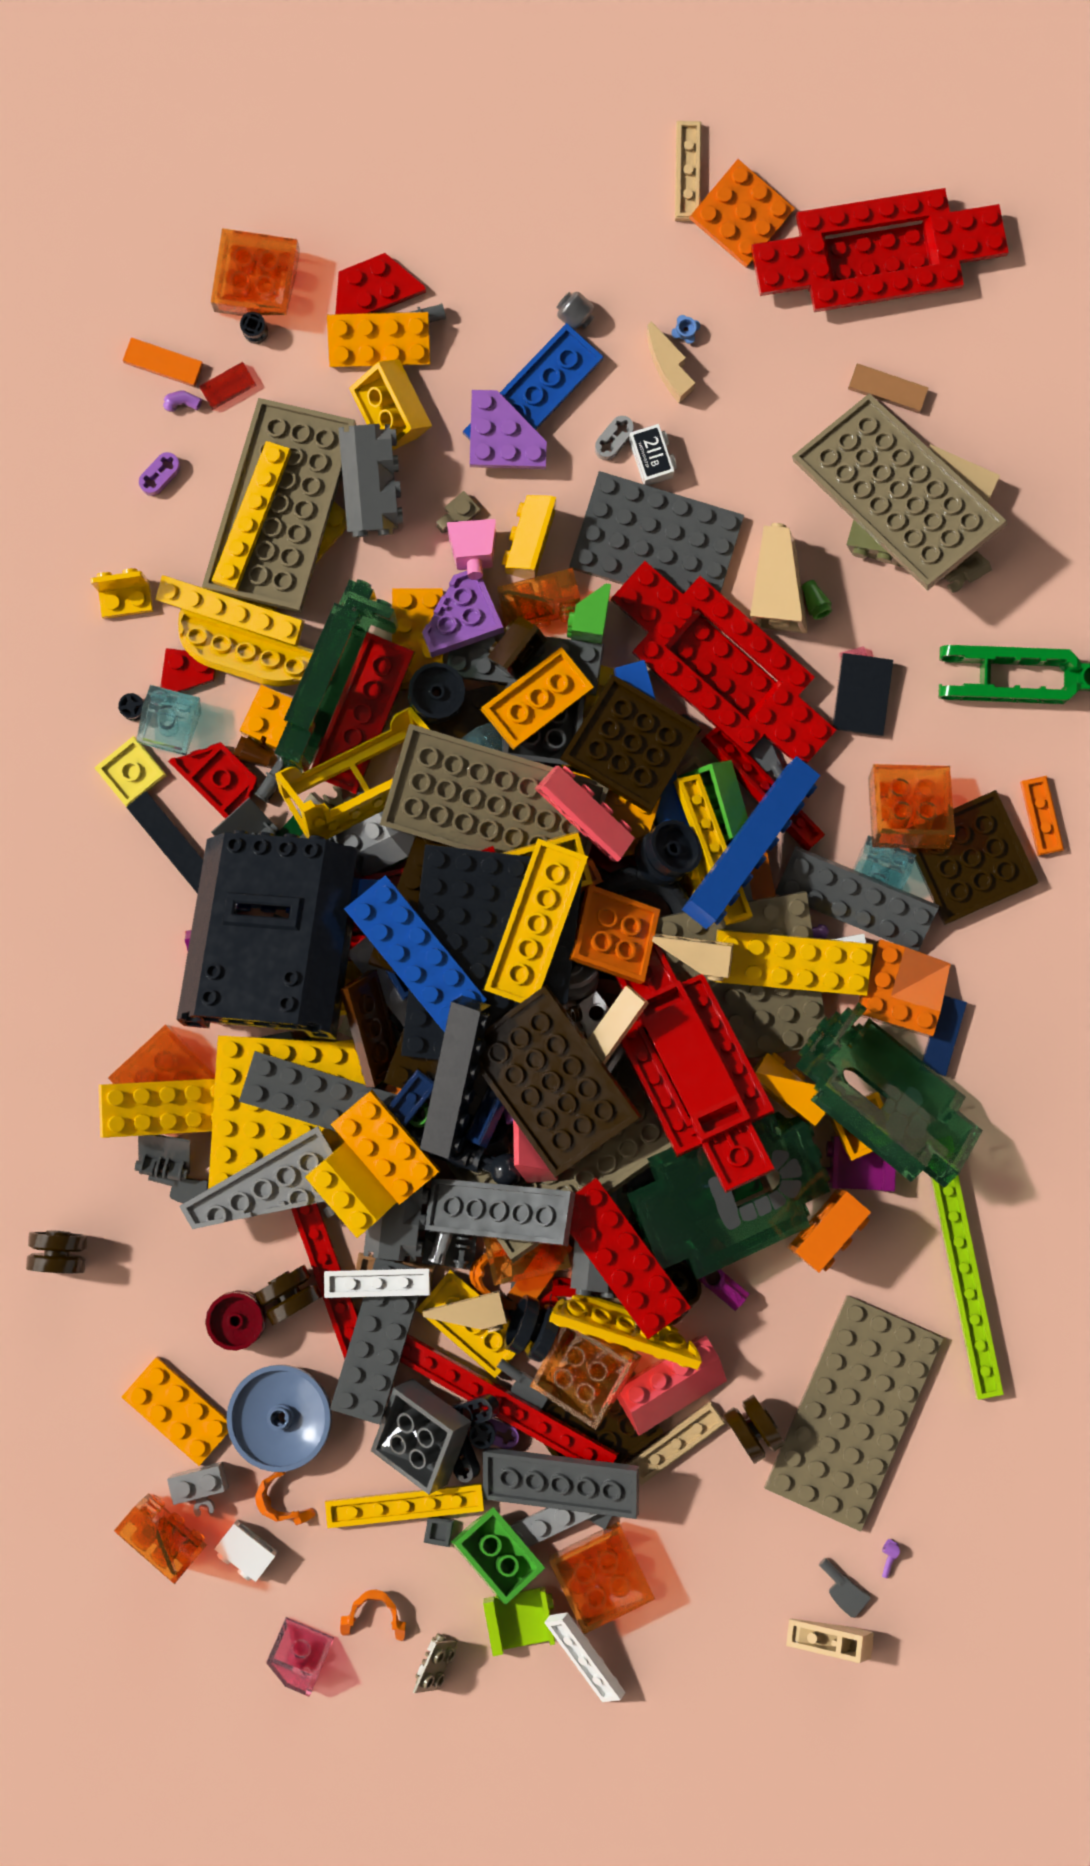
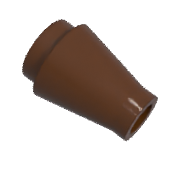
(252, 752)

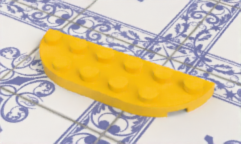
(242, 651)
(615, 1325)

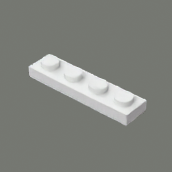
(376, 1283)
(585, 1657)

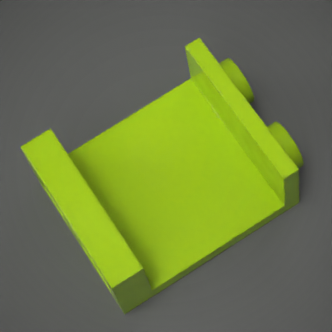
(519, 1620)

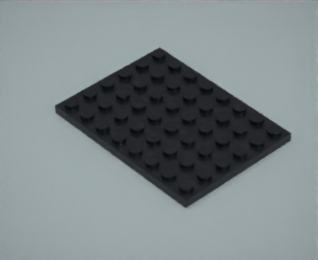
(467, 906)

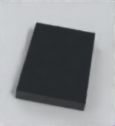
(862, 694)

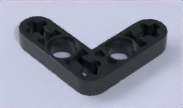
(470, 1459)

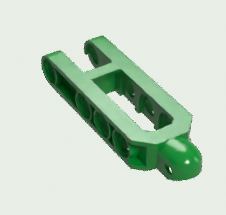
(1075, 674)

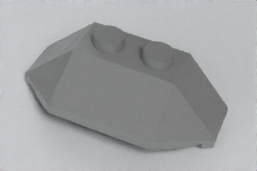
(376, 843)

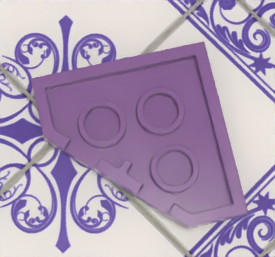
(502, 435)
(462, 616)

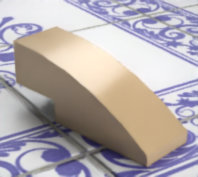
(669, 364)

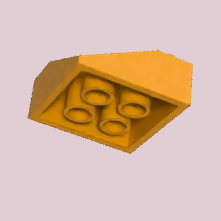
(788, 1088)

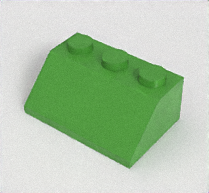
(590, 617)
(724, 796)
(498, 1555)

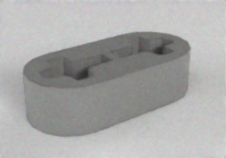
(618, 441)

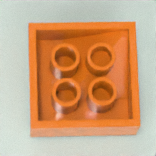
(905, 988)
(830, 1230)

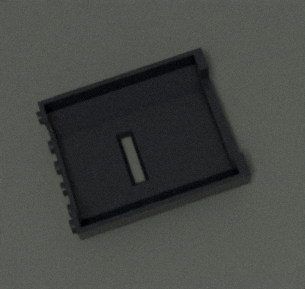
(271, 967)

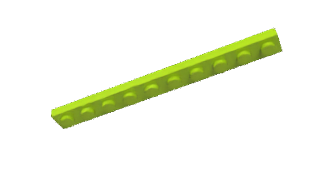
(967, 1289)

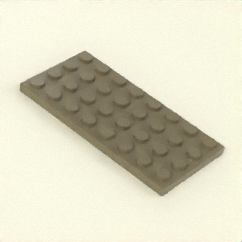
(899, 491)
(300, 509)
(473, 795)
(853, 1413)

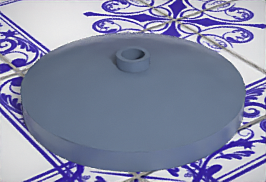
(255, 1421)

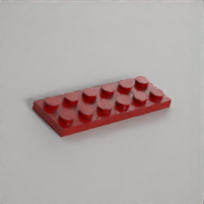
(364, 703)
(624, 1260)

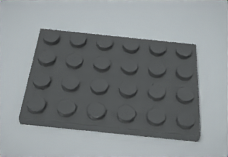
(668, 531)

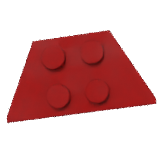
(375, 286)
(217, 777)

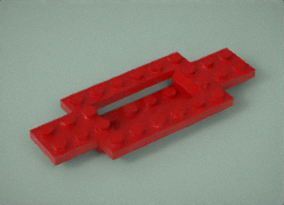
(881, 262)
(714, 672)
(705, 1069)

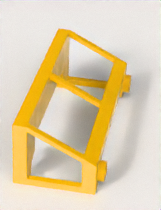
(317, 817)

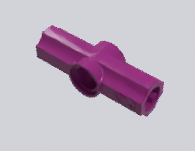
(727, 1290)

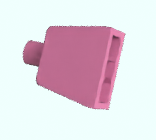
(473, 545)

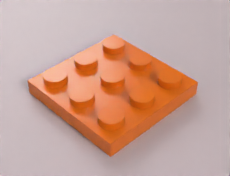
(741, 212)
(614, 934)

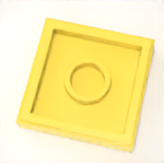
(130, 771)

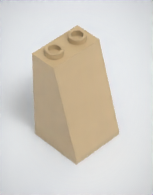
(778, 588)

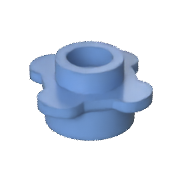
(692, 325)

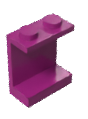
(864, 1173)

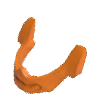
(477, 1273)
(263, 1503)
(348, 1621)

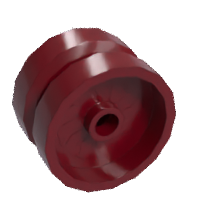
(222, 1327)

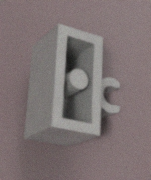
(198, 1485)

